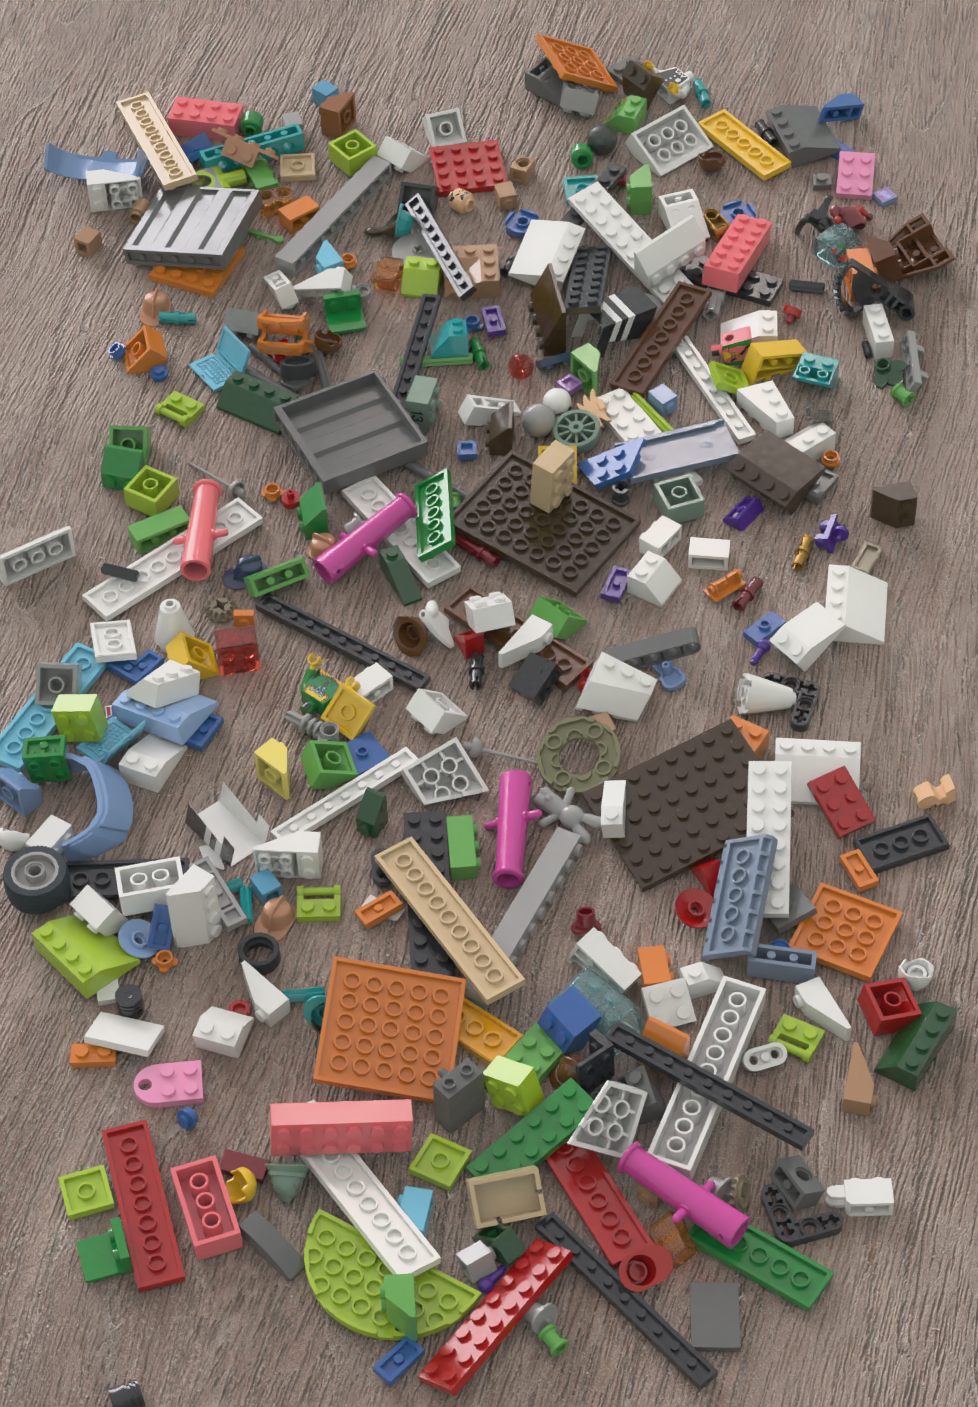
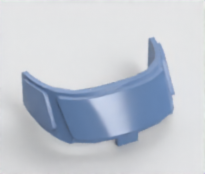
(75, 165)
(113, 811)

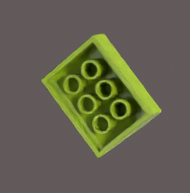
(82, 956)

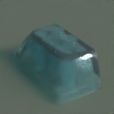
(607, 1001)

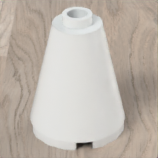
(170, 622)
(763, 695)

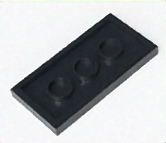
(902, 843)

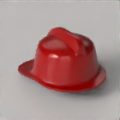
(645, 1267)

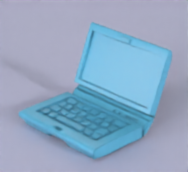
(230, 356)
(113, 743)

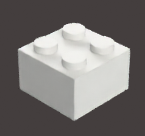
(489, 612)

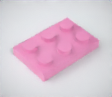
(855, 175)

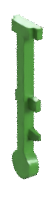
(277, 239)

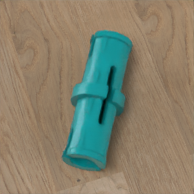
(701, 93)
(177, 317)

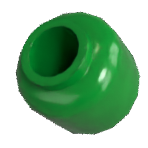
(251, 123)
(581, 155)

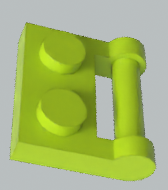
(186, 407)
(318, 909)
(799, 1034)

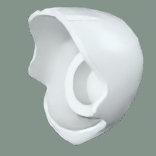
(917, 973)

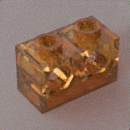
(274, 199)

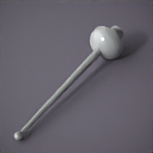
(235, 489)
(477, 748)

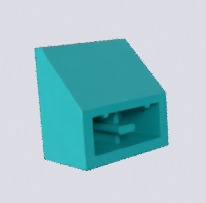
(817, 370)

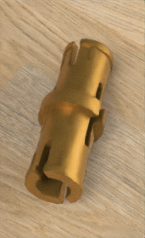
(802, 553)

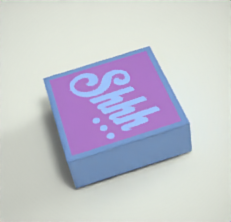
(884, 197)

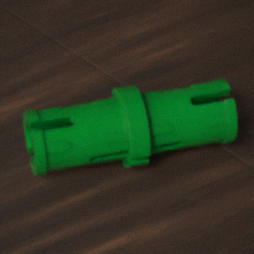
(479, 353)

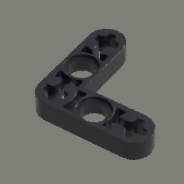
(802, 697)
(796, 1227)

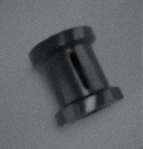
(620, 492)

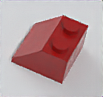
(888, 1005)

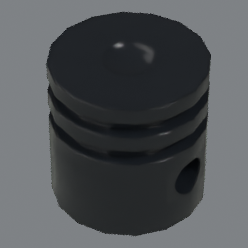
(129, 1001)
(127, 1395)

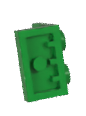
(344, 311)
(46, 759)
(104, 1254)

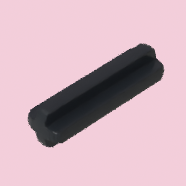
(807, 286)
(120, 572)

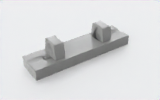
(911, 355)
(232, 916)

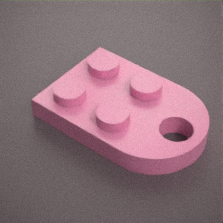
(170, 1084)

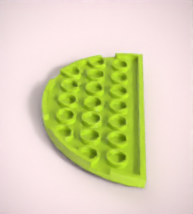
(348, 1277)

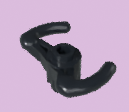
(817, 218)

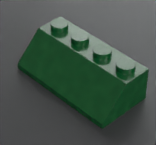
(252, 400)
(917, 1045)

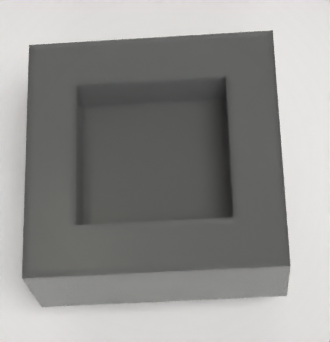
(821, 181)

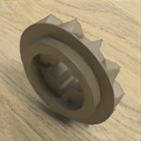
(217, 614)
(739, 1192)

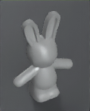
(569, 815)

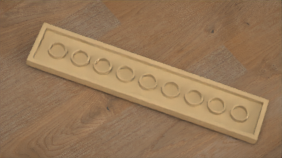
(157, 141)
(450, 921)

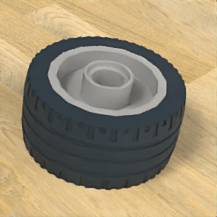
(36, 879)

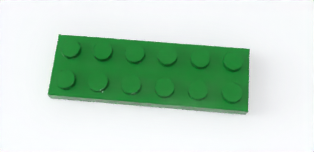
(435, 515)
(537, 1133)
(770, 1265)

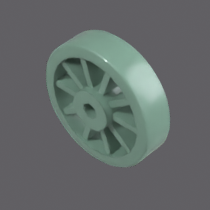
(577, 426)

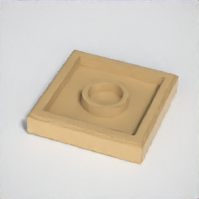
(297, 167)

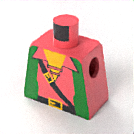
(733, 346)

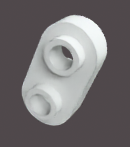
(763, 1057)

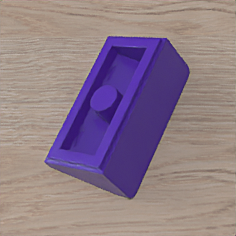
(744, 513)

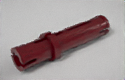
(479, 552)

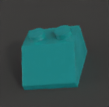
(450, 339)

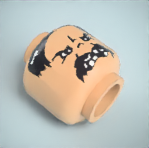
(461, 201)

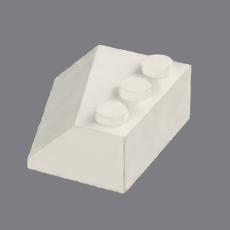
(166, 685)
(616, 689)
(443, 775)
(611, 1120)

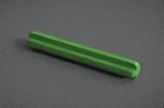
(445, 361)

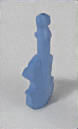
(671, 677)

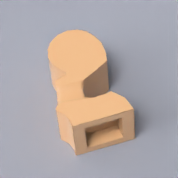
(928, 795)

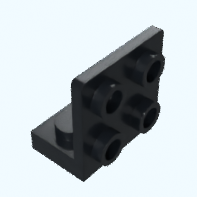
(536, 678)
(598, 1066)

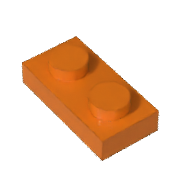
(858, 870)
(379, 909)
(92, 1056)

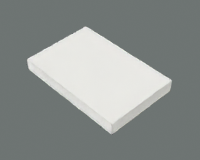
(113, 641)
(124, 1034)

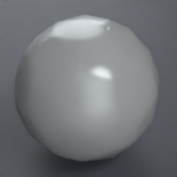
(538, 420)

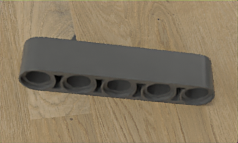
(658, 648)

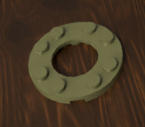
(571, 730)

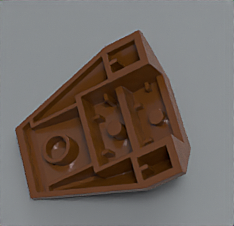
(919, 247)

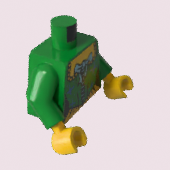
(320, 687)

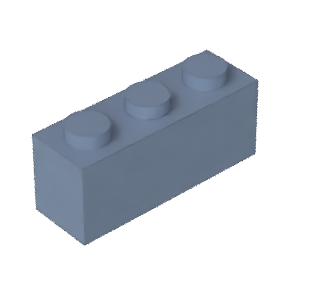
(782, 964)

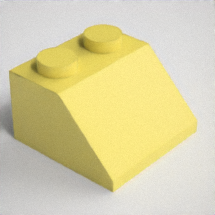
(273, 767)

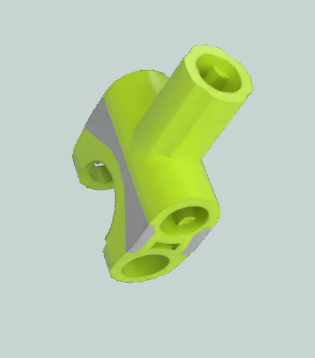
(216, 178)

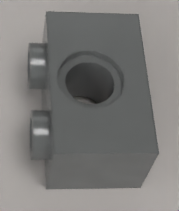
(797, 1182)

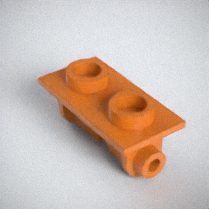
(725, 586)

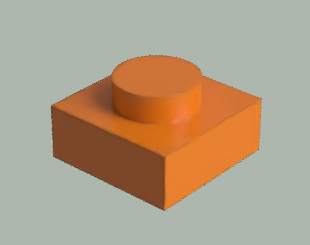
(244, 618)

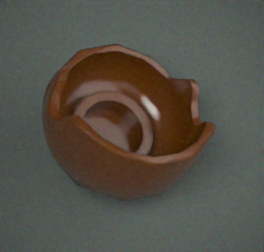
(711, 161)
(327, 342)

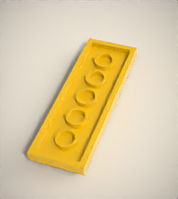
(744, 145)

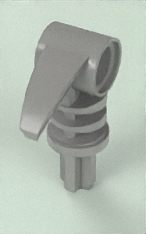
(313, 727)

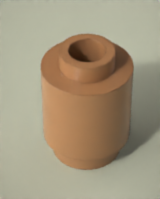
(138, 210)

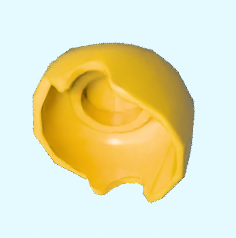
(242, 1186)

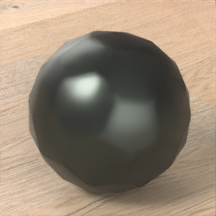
(601, 139)

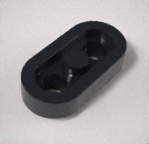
(377, 872)

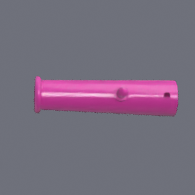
(364, 539)
(512, 826)
(685, 1196)

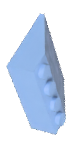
(172, 722)

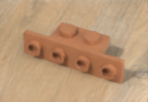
(241, 151)

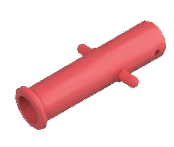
(201, 531)

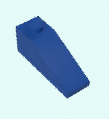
(842, 108)

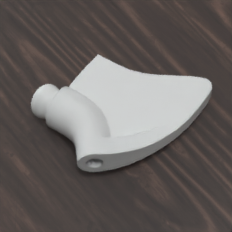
(437, 623)

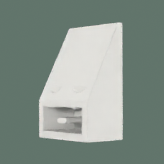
(112, 190)
(680, 205)
(291, 856)

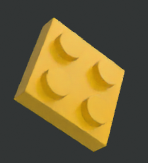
(348, 711)

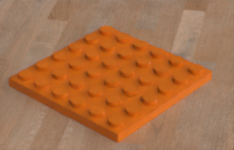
(388, 1029)

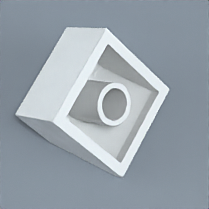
(444, 128)
(401, 155)
(653, 579)
(435, 711)
(98, 912)
(222, 1031)

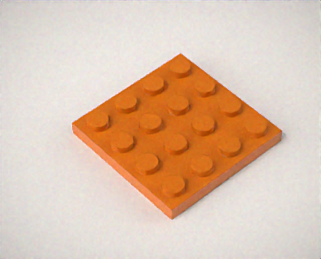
(576, 63)
(196, 280)
(847, 931)

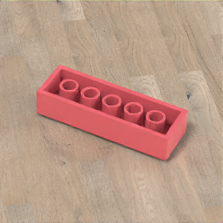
(736, 253)
(341, 1127)

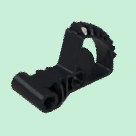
(889, 294)

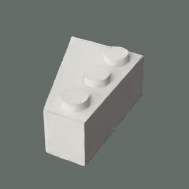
(767, 407)

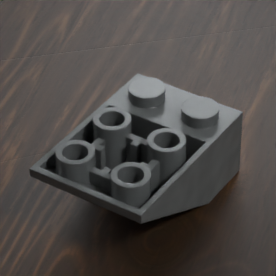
(545, 81)
(645, 1080)

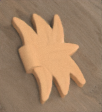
(595, 406)

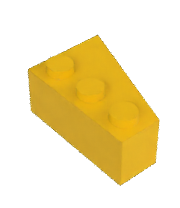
(771, 358)

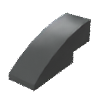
(272, 1246)

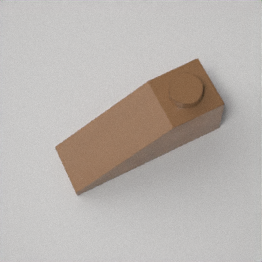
(859, 1086)

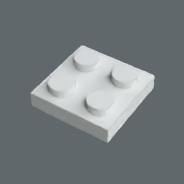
(669, 1002)

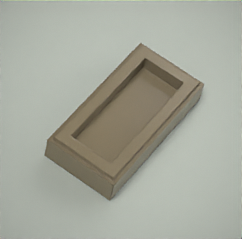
(867, 557)

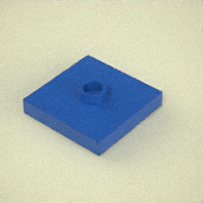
(366, 752)

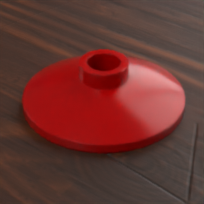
(695, 900)

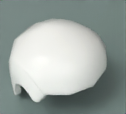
(557, 400)
(13, 840)

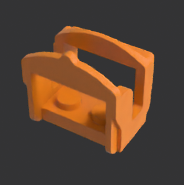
(284, 325)

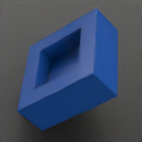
(466, 450)

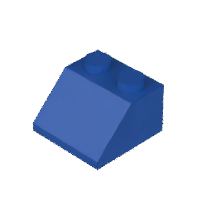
(569, 1020)

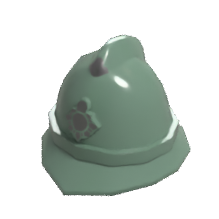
(287, 1179)

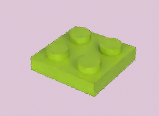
(727, 377)
(440, 1162)
(86, 1192)

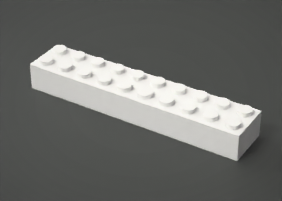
(719, 1050)

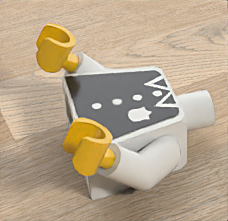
(675, 83)

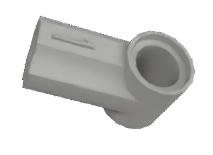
(713, 306)

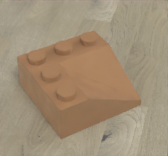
(481, 266)

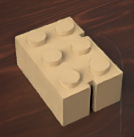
(552, 476)
(505, 1196)

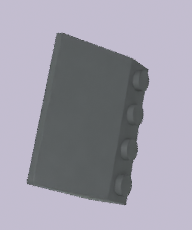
(801, 134)

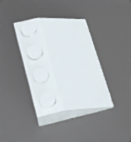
(669, 141)
(545, 244)
(858, 603)
(814, 759)

